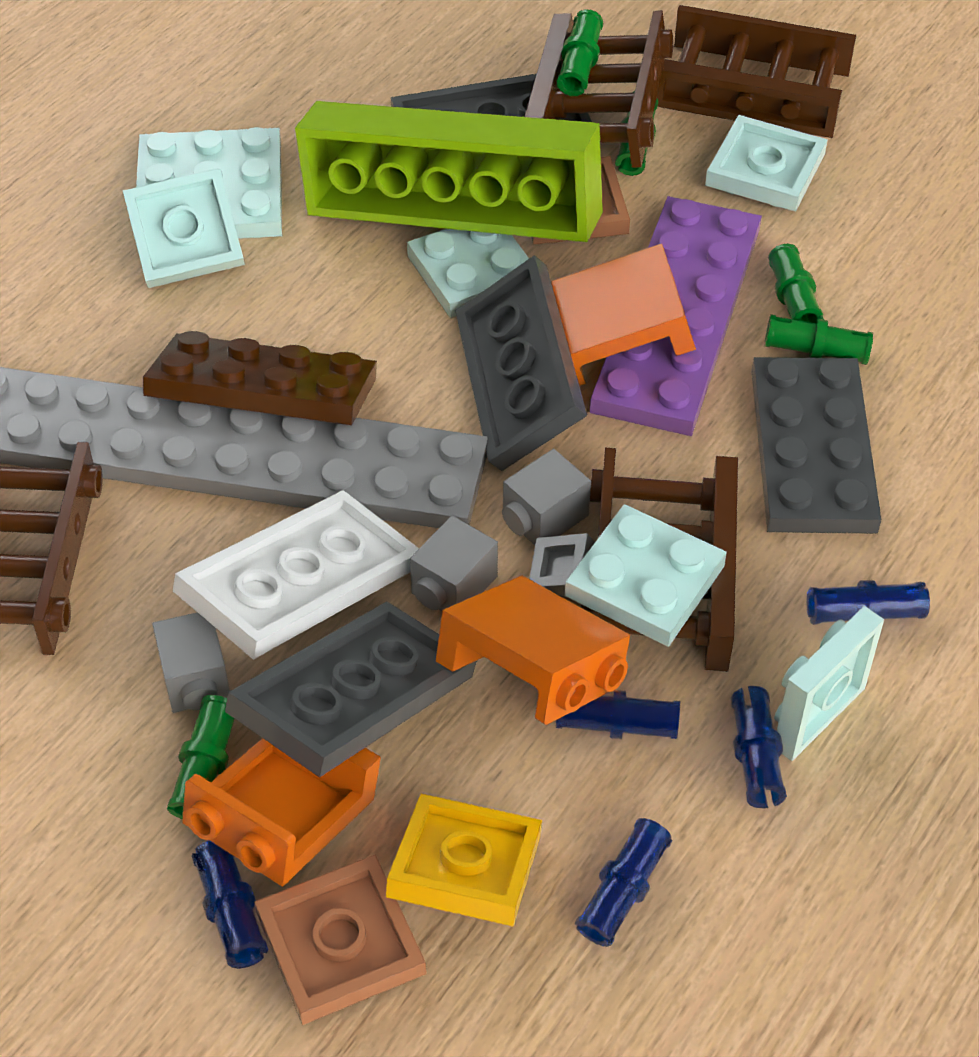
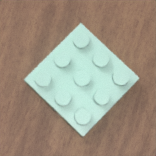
(247, 164)

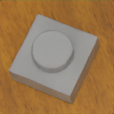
(557, 559)

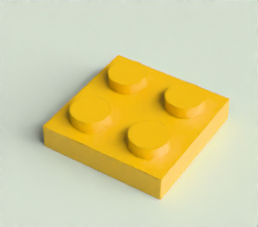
(464, 859)

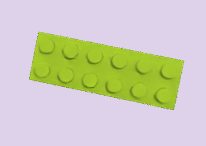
(452, 170)

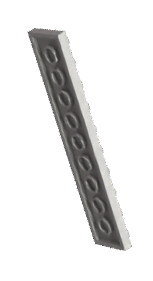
(237, 453)

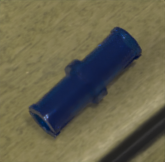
(887, 601)
(625, 715)
(758, 747)
(624, 882)
(229, 905)

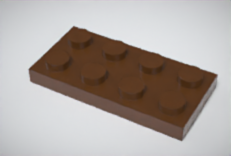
(261, 378)

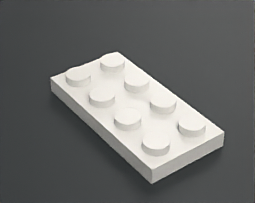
(295, 573)

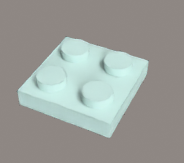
(766, 163)
(183, 228)
(463, 263)
(645, 574)
(827, 680)

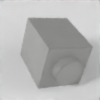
(546, 497)
(453, 565)
(190, 660)

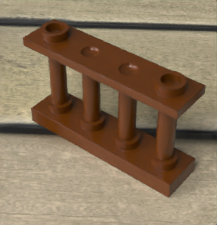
(769, 99)
(551, 103)
(719, 496)
(53, 609)

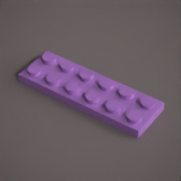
(708, 260)

